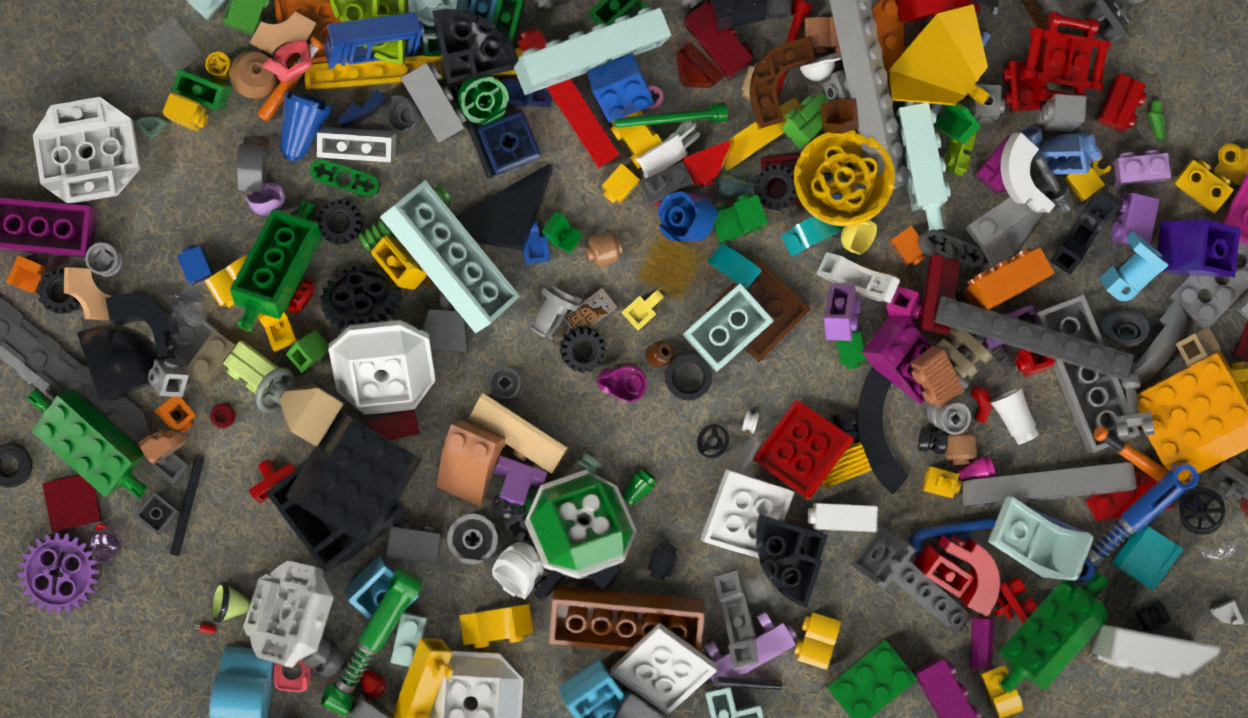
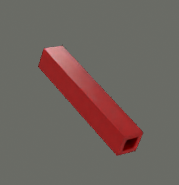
(575, 109)

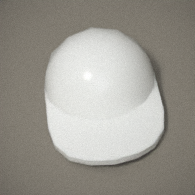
(821, 68)

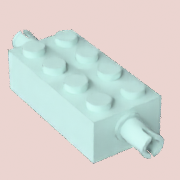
(922, 160)

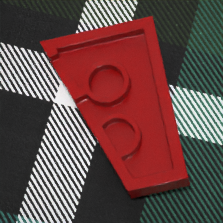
(1112, 505)

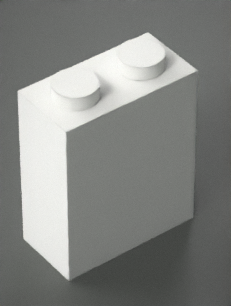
(843, 517)

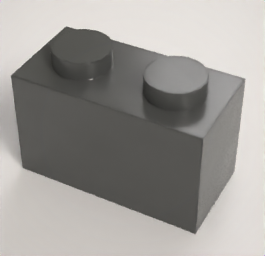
(414, 544)

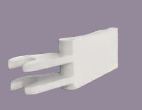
(669, 151)

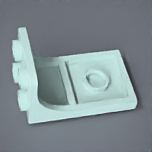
(1039, 543)

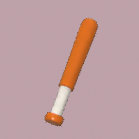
(276, 98)

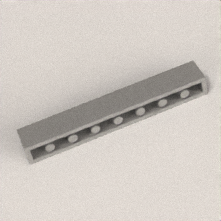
(868, 82)

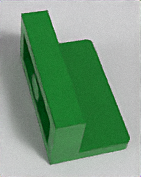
(957, 123)

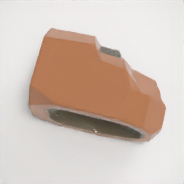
(161, 445)

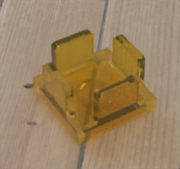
(669, 267)

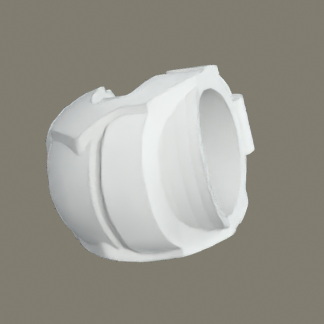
(518, 569)

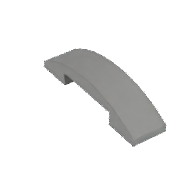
(1163, 346)
(738, 620)

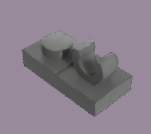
(665, 182)

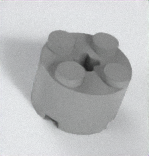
(464, 527)

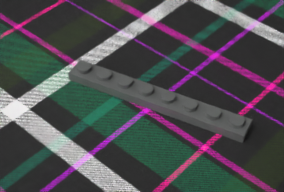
(1033, 338)

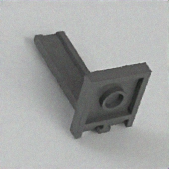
(887, 559)

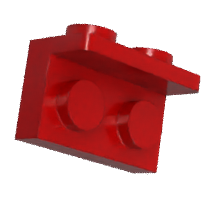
(1021, 90)

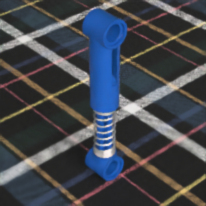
(1140, 514)

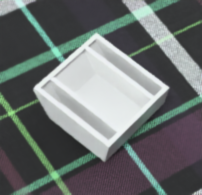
(1150, 651)

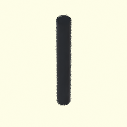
(747, 683)

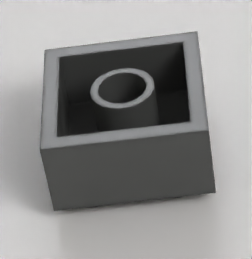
(157, 513)

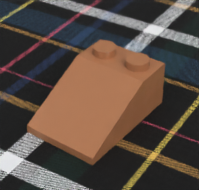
(469, 461)

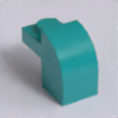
(808, 234)

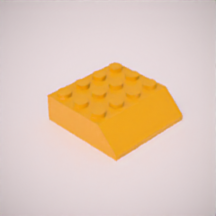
(1197, 414)

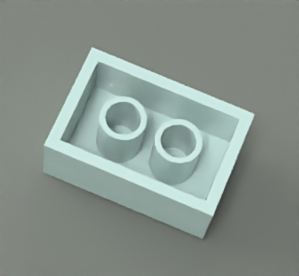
(728, 327)

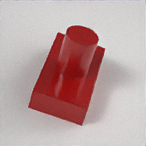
(271, 479)

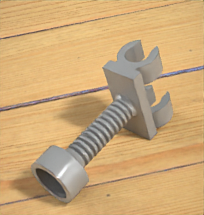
(1134, 417)

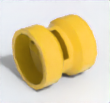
(217, 61)

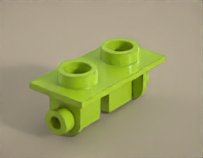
(955, 159)

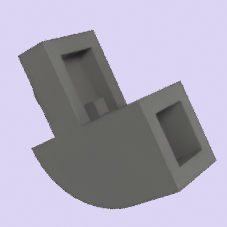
(252, 164)

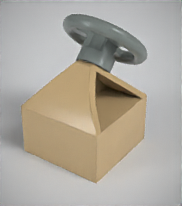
(305, 408)

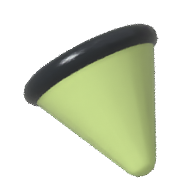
(228, 603)

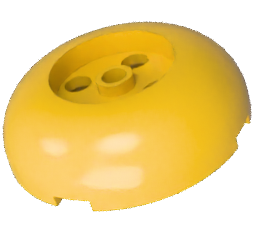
(831, 154)

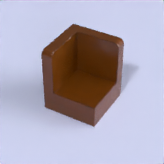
(839, 115)

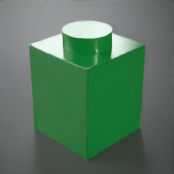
(850, 351)

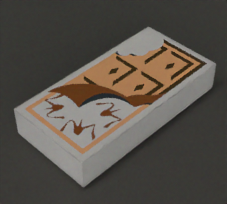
(591, 310)

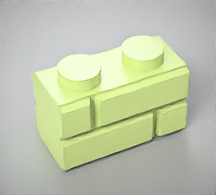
(249, 365)

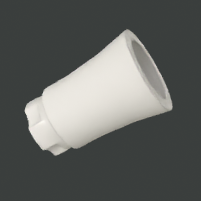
(1016, 415)

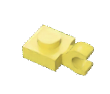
(641, 311)

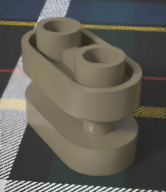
(963, 365)

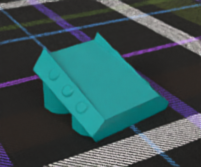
(1147, 557)

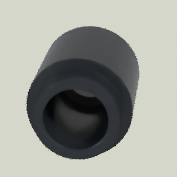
(662, 561)

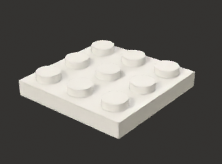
(737, 510)
(663, 669)

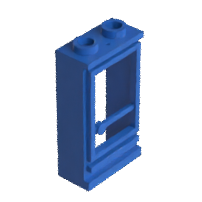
(347, 36)

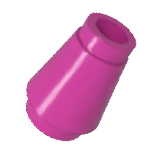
(977, 469)

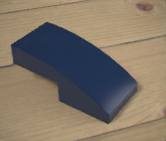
(517, 98)
(356, 114)

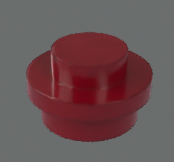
(223, 415)

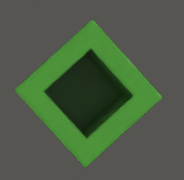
(308, 351)

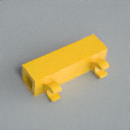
(423, 679)

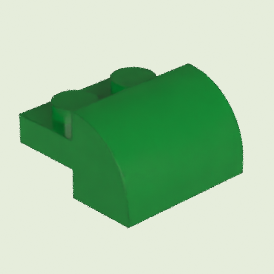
(609, 10)

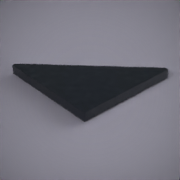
(509, 214)

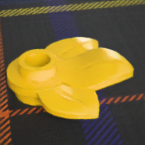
(1233, 169)

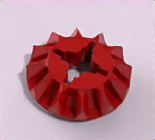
(302, 296)

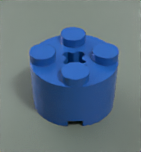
(686, 216)

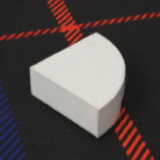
(1228, 612)

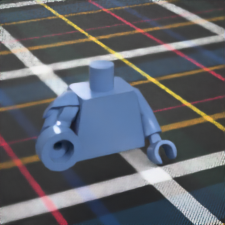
(1065, 151)

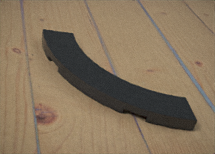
(872, 433)

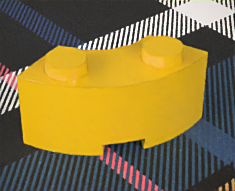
(637, 138)
(496, 624)

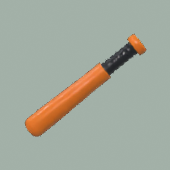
(1143, 462)

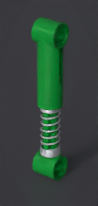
(401, 590)

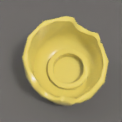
(864, 237)

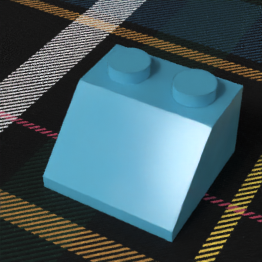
(370, 586)

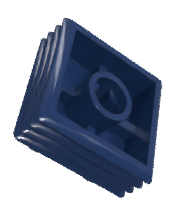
(518, 129)

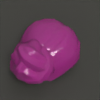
(623, 383)

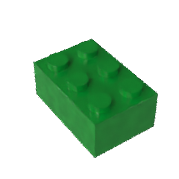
(871, 681)

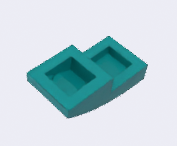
(734, 266)

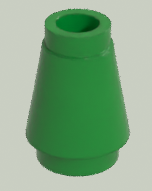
(639, 486)

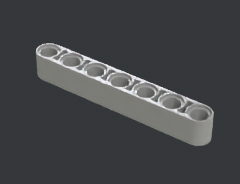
(1049, 485)

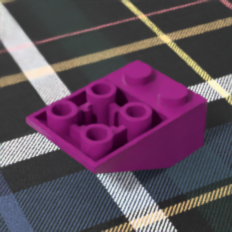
(893, 350)

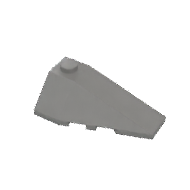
(1004, 228)

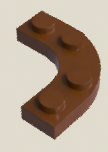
(766, 77)

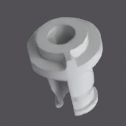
(554, 309)

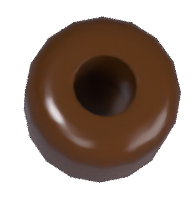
(659, 354)

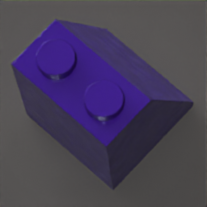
(1199, 248)

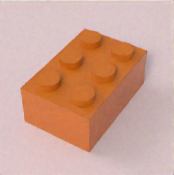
(1008, 279)

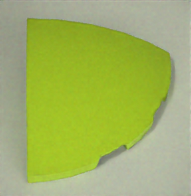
(364, 9)

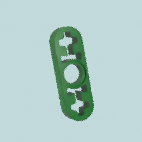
(325, 179)

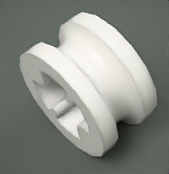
(750, 421)

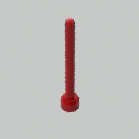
(800, 12)

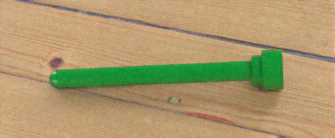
(717, 113)

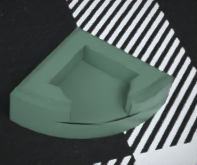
(151, 125)

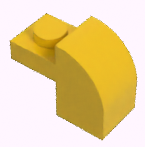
(279, 330)
(1001, 702)

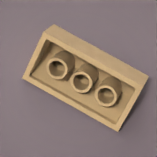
(519, 434)

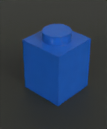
(195, 264)

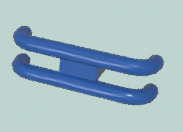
(959, 529)

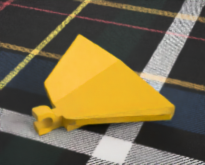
(942, 61)

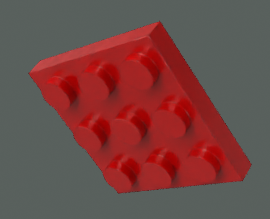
(802, 449)

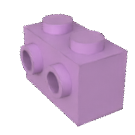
(1141, 169)

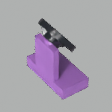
(515, 486)

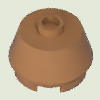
(250, 76)

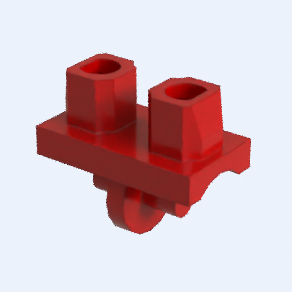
(1010, 590)

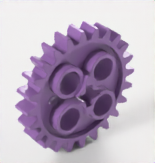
(36, 567)

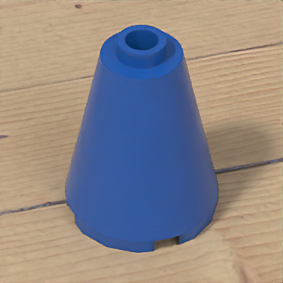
(300, 123)

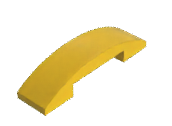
(753, 139)

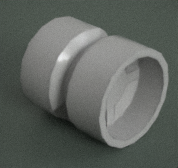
(105, 260)
(951, 417)

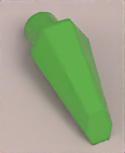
(1157, 120)

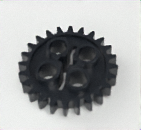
(360, 297)

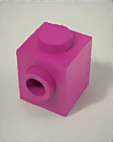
(905, 304)

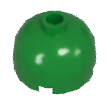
(483, 99)

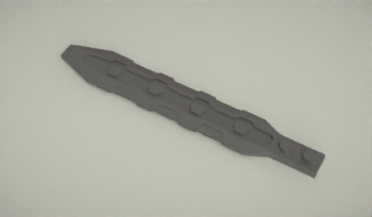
(54, 371)

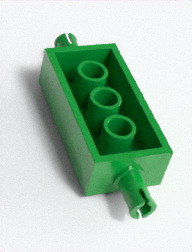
(275, 264)
(88, 442)
(1054, 634)

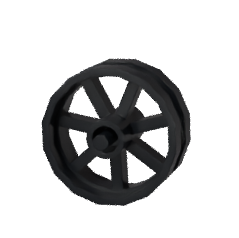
(1202, 511)

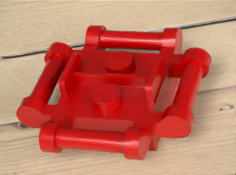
(1065, 57)

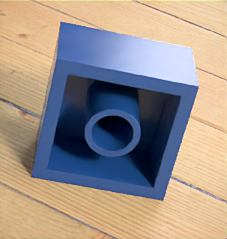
(620, 87)

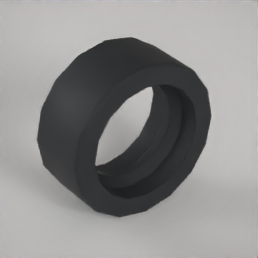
(691, 358)

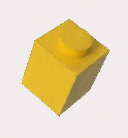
(619, 185)

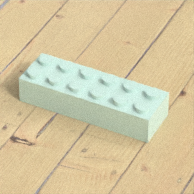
(584, 52)
(450, 256)

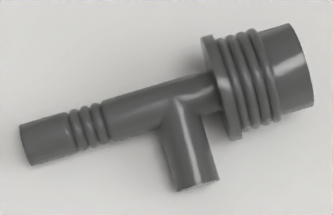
(1058, 194)

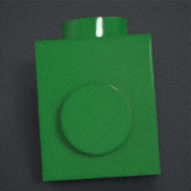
(561, 234)

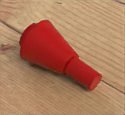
(372, 683)

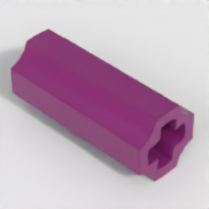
(982, 643)

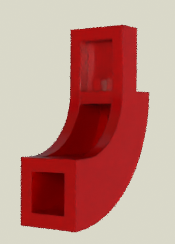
(919, 10)

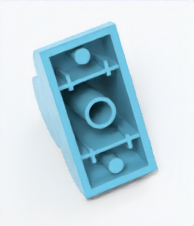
(242, 685)
(591, 692)

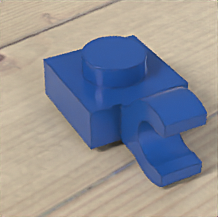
(536, 247)

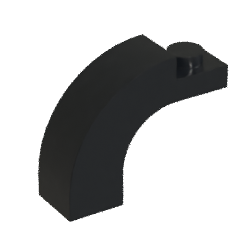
(1084, 230)
(134, 307)
(545, 586)

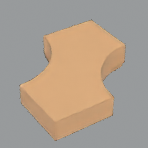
(274, 36)
(80, 284)

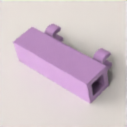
(769, 645)

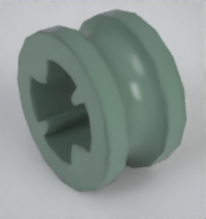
(589, 463)

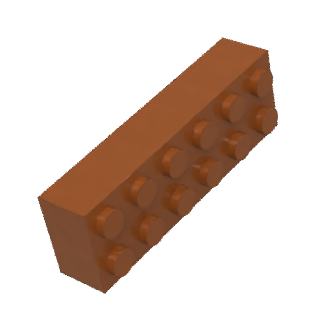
(621, 618)

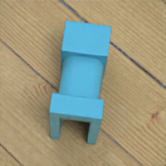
(1136, 271)

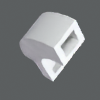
(1016, 174)
(867, 282)

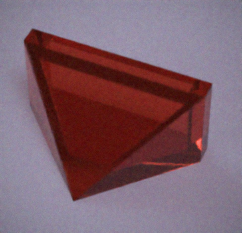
(696, 69)

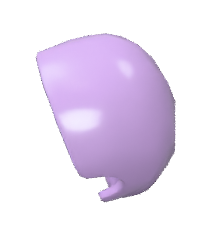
(263, 202)

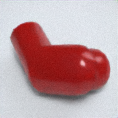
(983, 399)

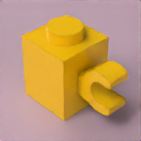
(1086, 184)
(941, 482)

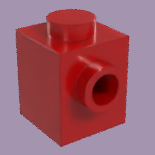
(1032, 363)

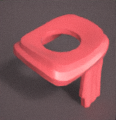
(279, 64)
(297, 685)

